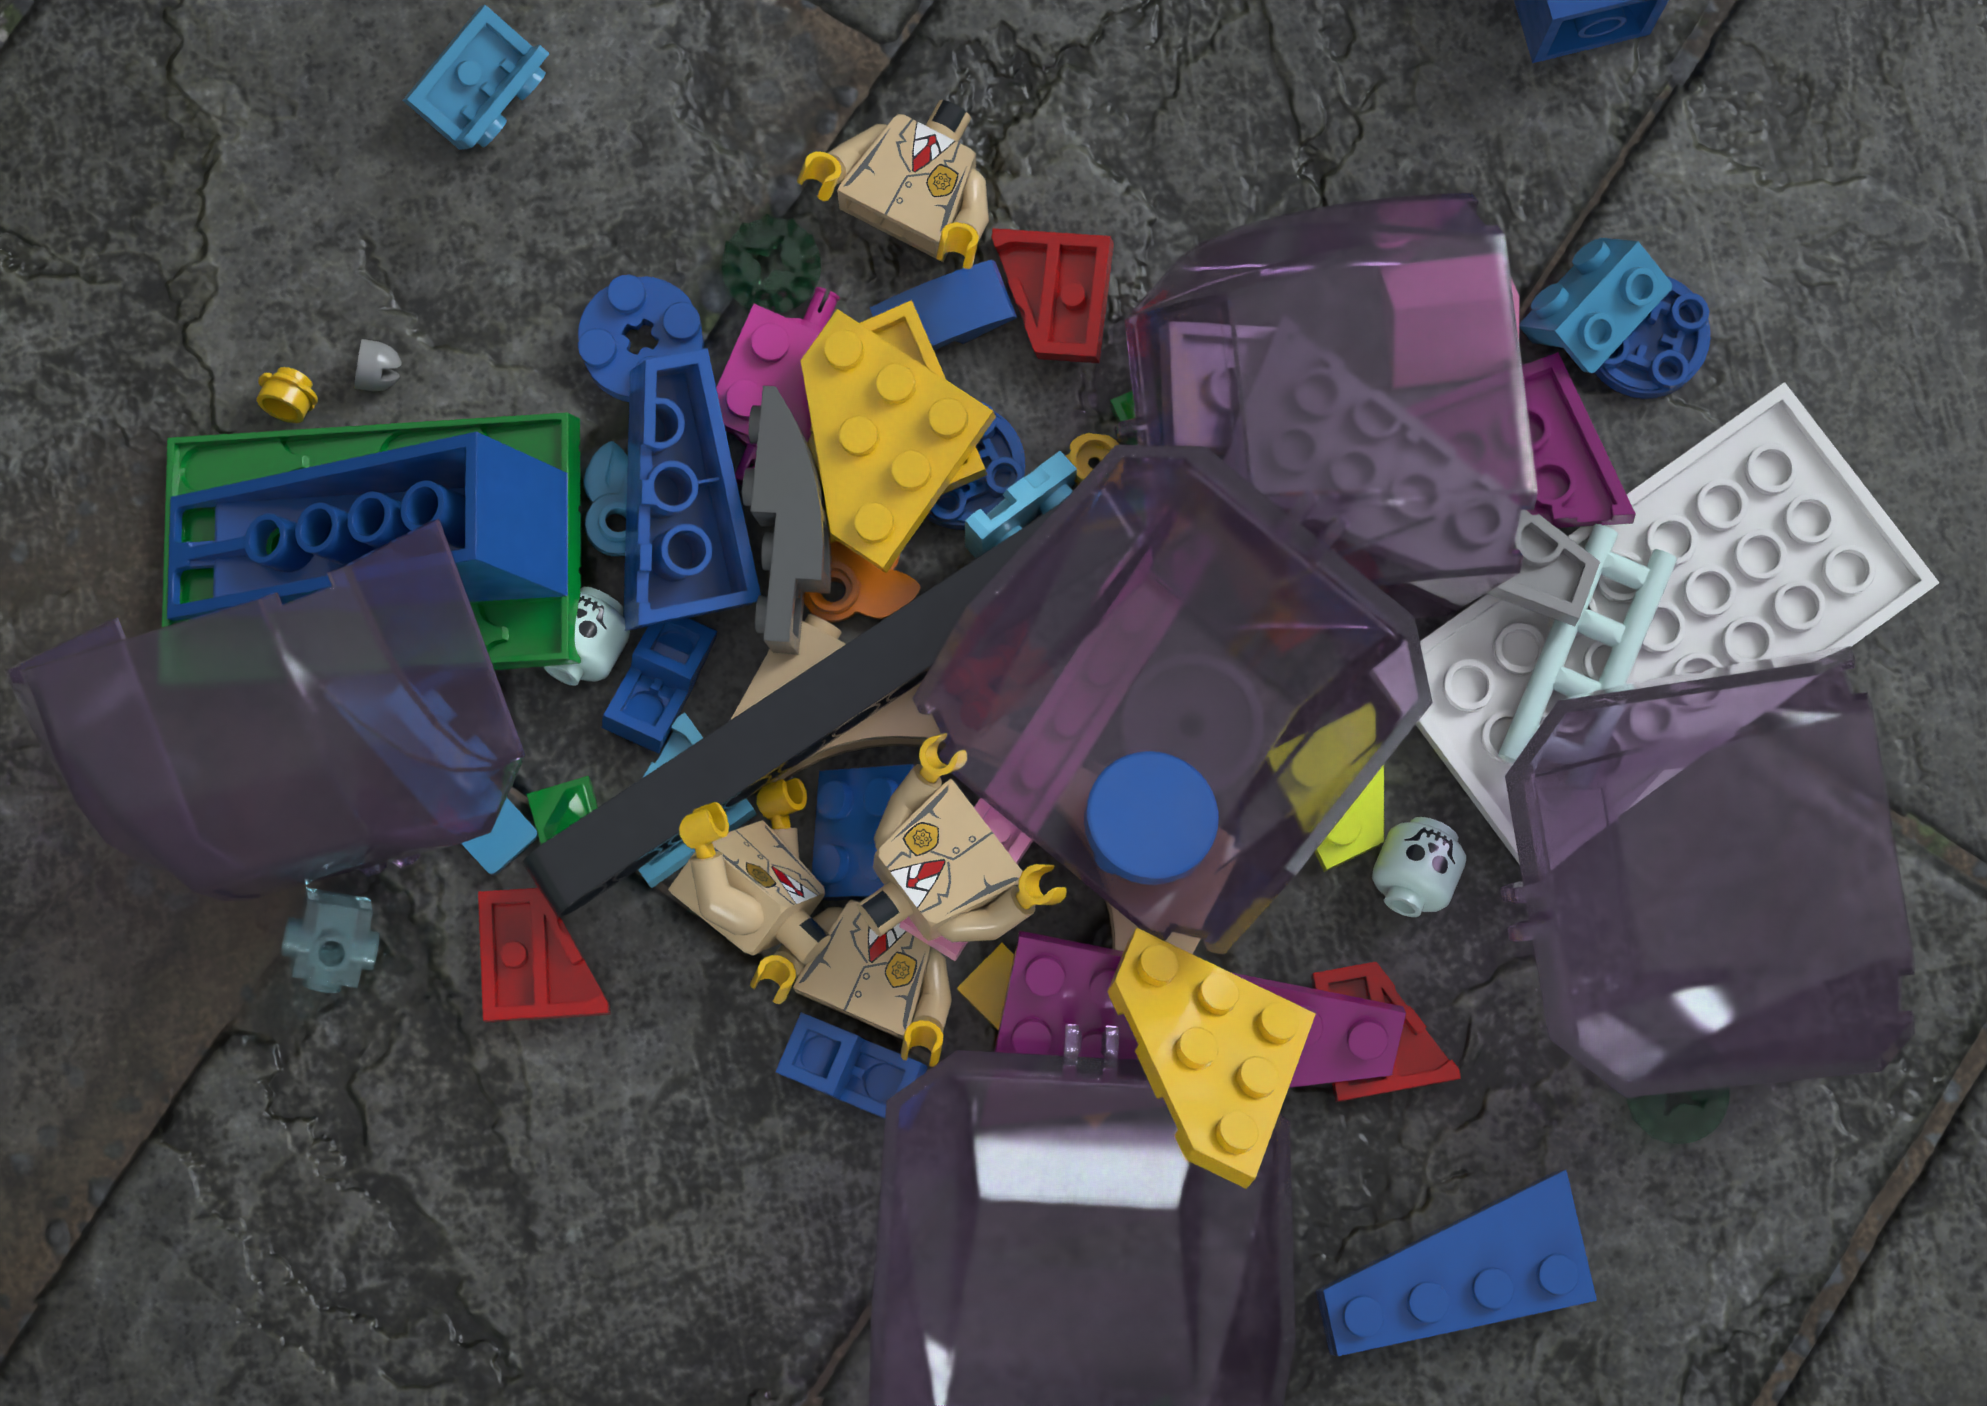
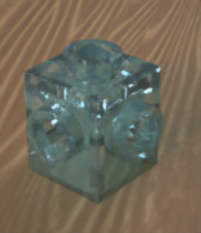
(331, 918)

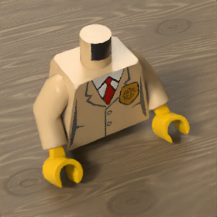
(910, 182)
(946, 862)
(752, 877)
(880, 980)

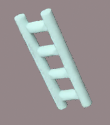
(1624, 637)

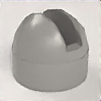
(375, 366)

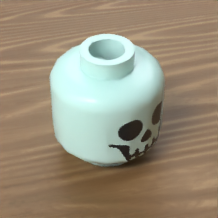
(598, 638)
(1419, 866)

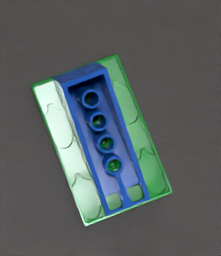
(297, 503)

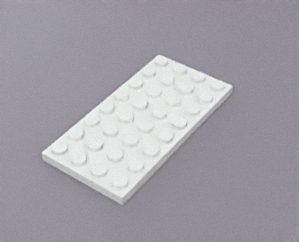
(1771, 562)

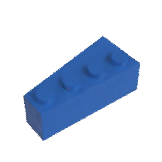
(683, 502)
(1480, 1270)

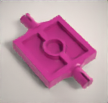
(770, 355)

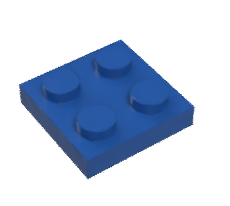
(845, 827)

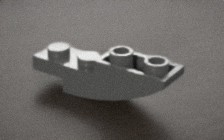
(790, 497)

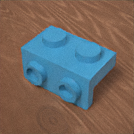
(477, 80)
(1597, 301)

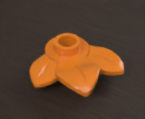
(867, 588)

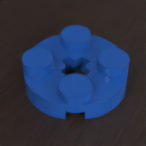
(627, 306)

